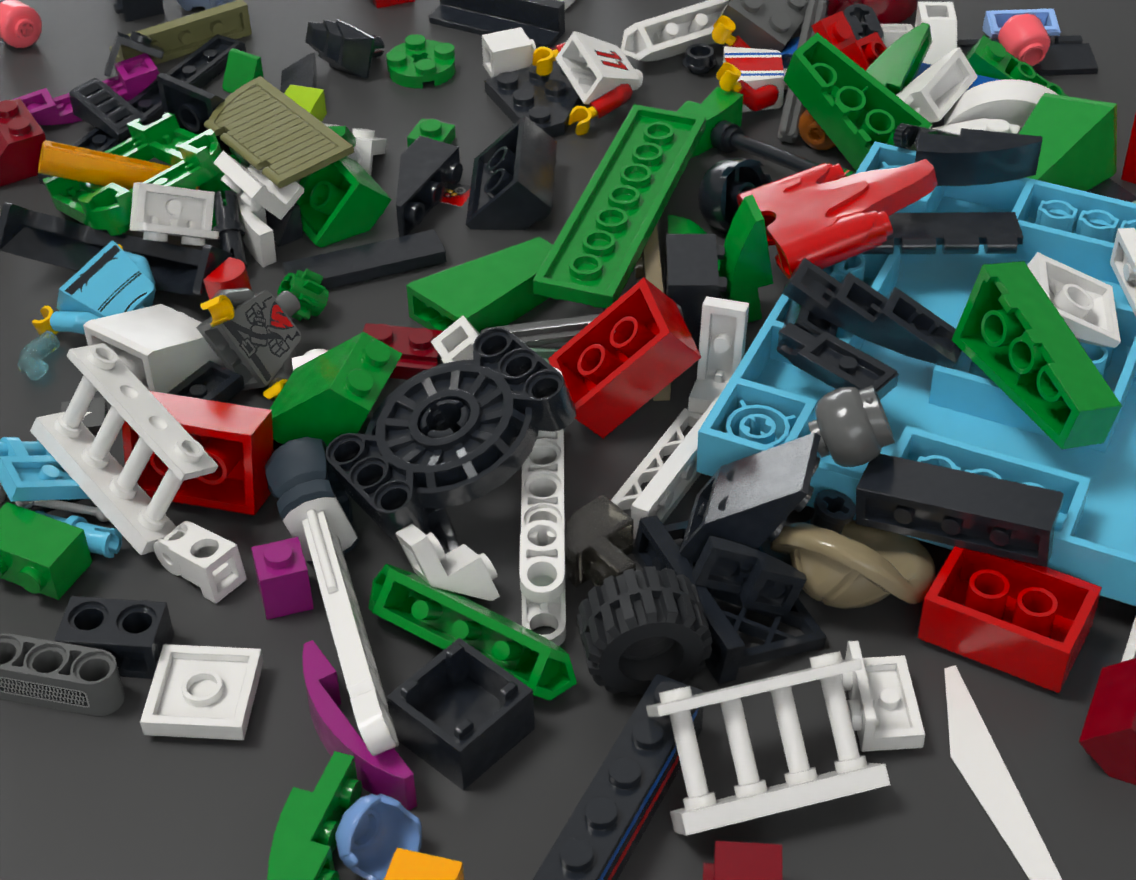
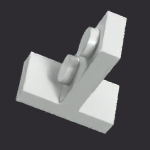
(720, 349)

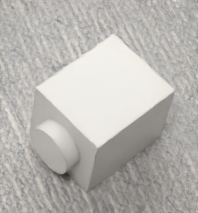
(507, 51)

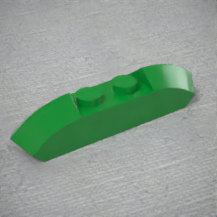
(446, 616)

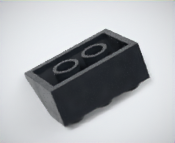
(513, 180)

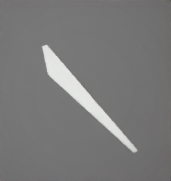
(990, 781)

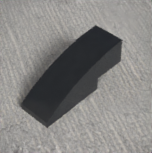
(979, 156)

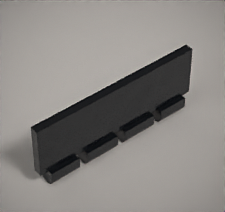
(1064, 57)
(954, 231)

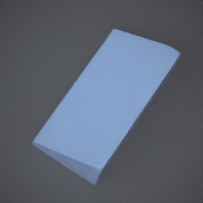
(997, 18)

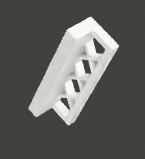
(666, 481)

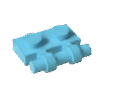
(33, 474)

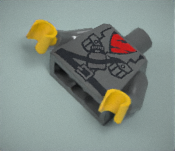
(253, 335)

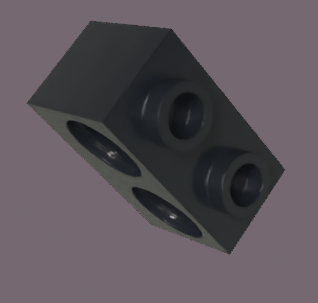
(125, 628)

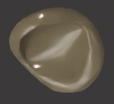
(858, 565)

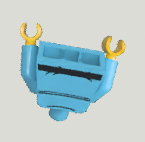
(103, 287)

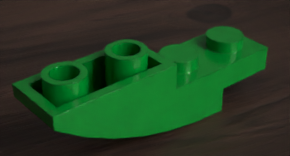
(309, 822)

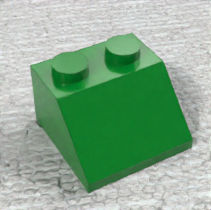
(340, 202)

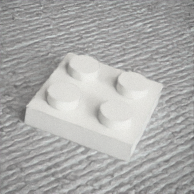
(202, 692)

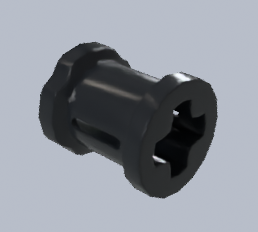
(832, 510)

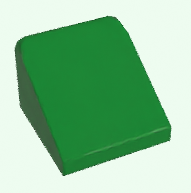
(241, 69)

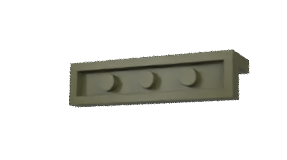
(192, 31)

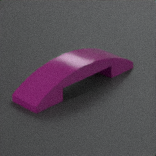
(132, 78)
(379, 773)

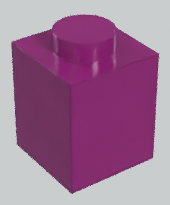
(282, 578)

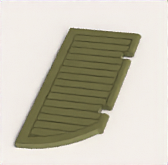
(275, 133)

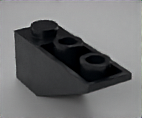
(425, 176)

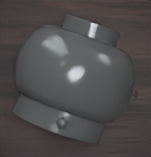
(851, 426)

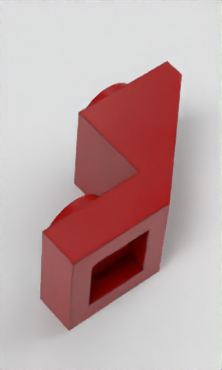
(840, 34)

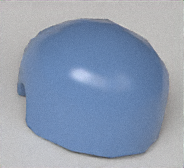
(373, 831)

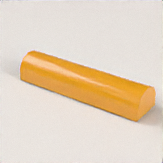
(94, 166)

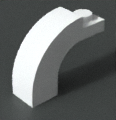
(998, 99)

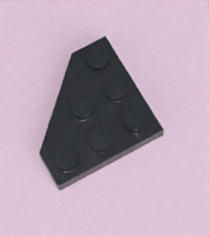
(540, 98)

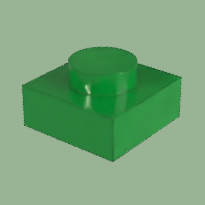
(434, 130)

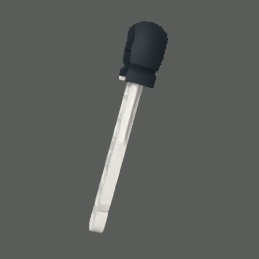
(321, 516)

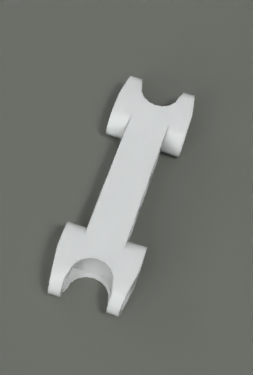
(544, 536)

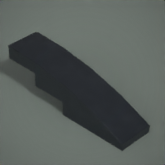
(887, 321)

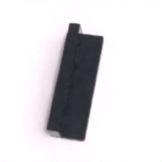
(538, 18)
(958, 508)

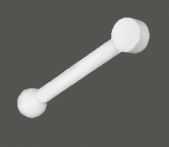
(66, 506)

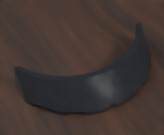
(74, 245)

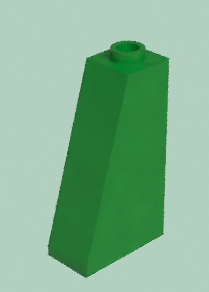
(484, 290)

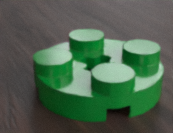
(421, 62)

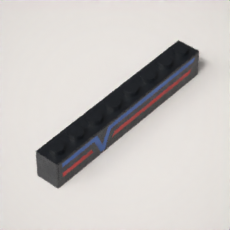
(621, 795)

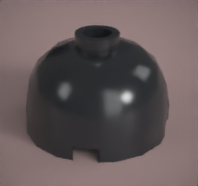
(722, 185)

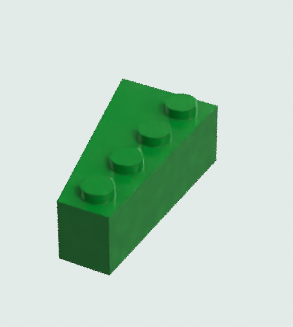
(846, 99)
(1034, 356)

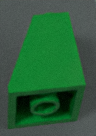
(333, 391)

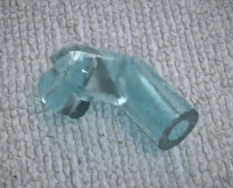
(31, 355)

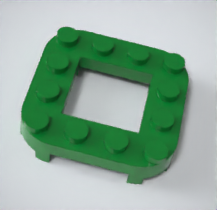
(111, 205)

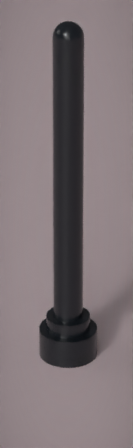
(730, 137)

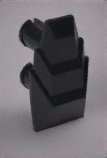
(344, 46)

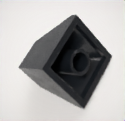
(189, 105)

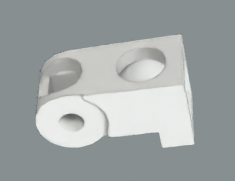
(202, 559)

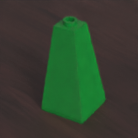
(1076, 140)

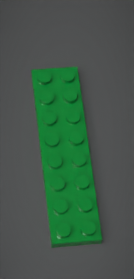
(620, 207)

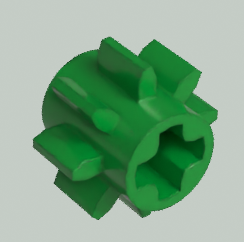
(307, 290)

